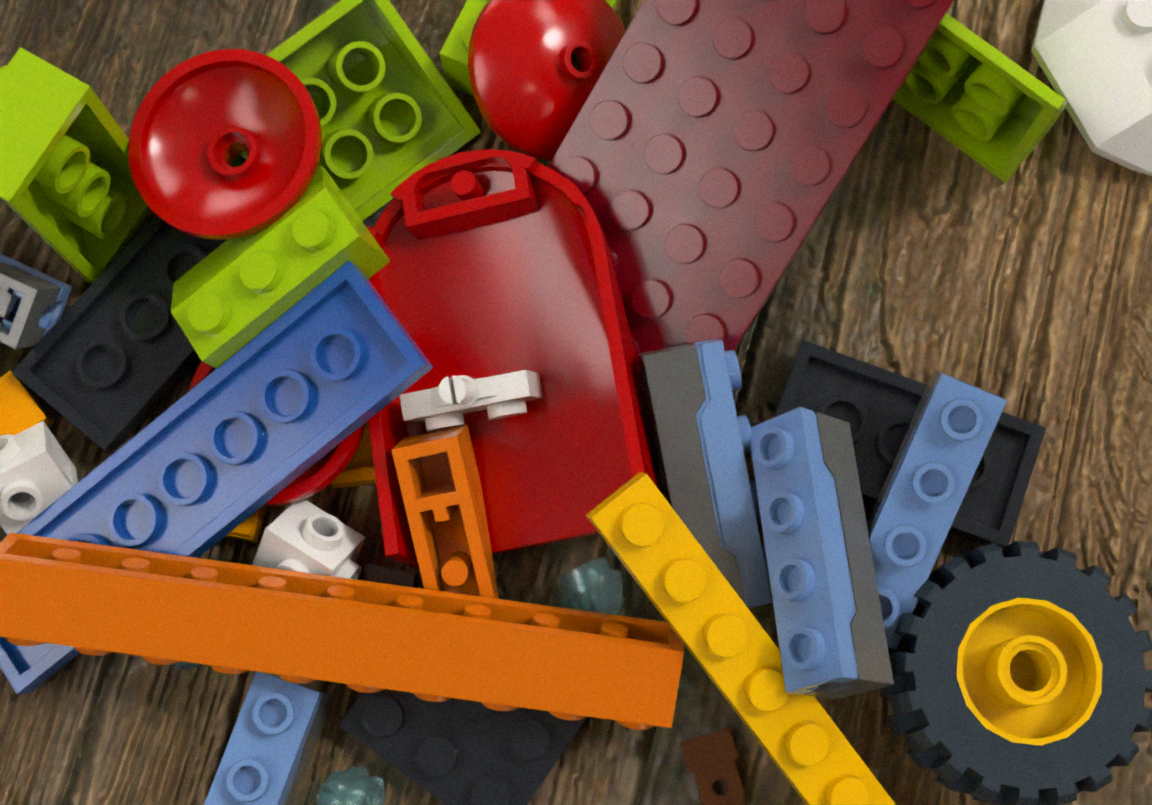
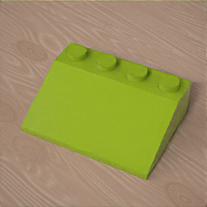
(979, 99)
(376, 100)

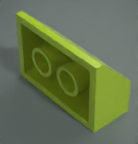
(266, 273)

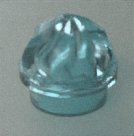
(593, 588)
(351, 788)

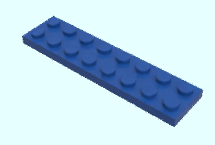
(235, 438)

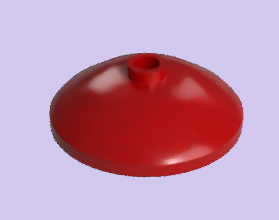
(525, 67)
(201, 121)

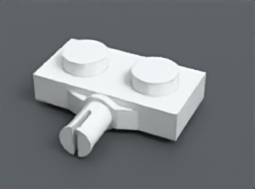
(445, 405)

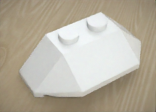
(1102, 66)

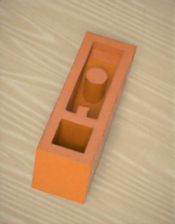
(446, 511)

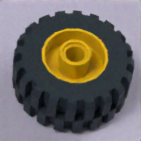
(1019, 676)

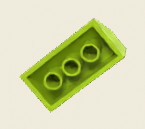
(66, 165)

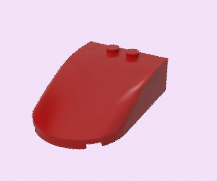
(502, 276)

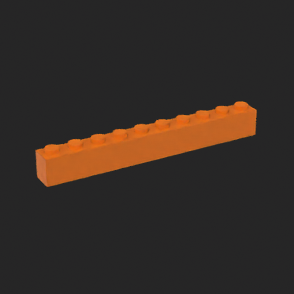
(338, 631)

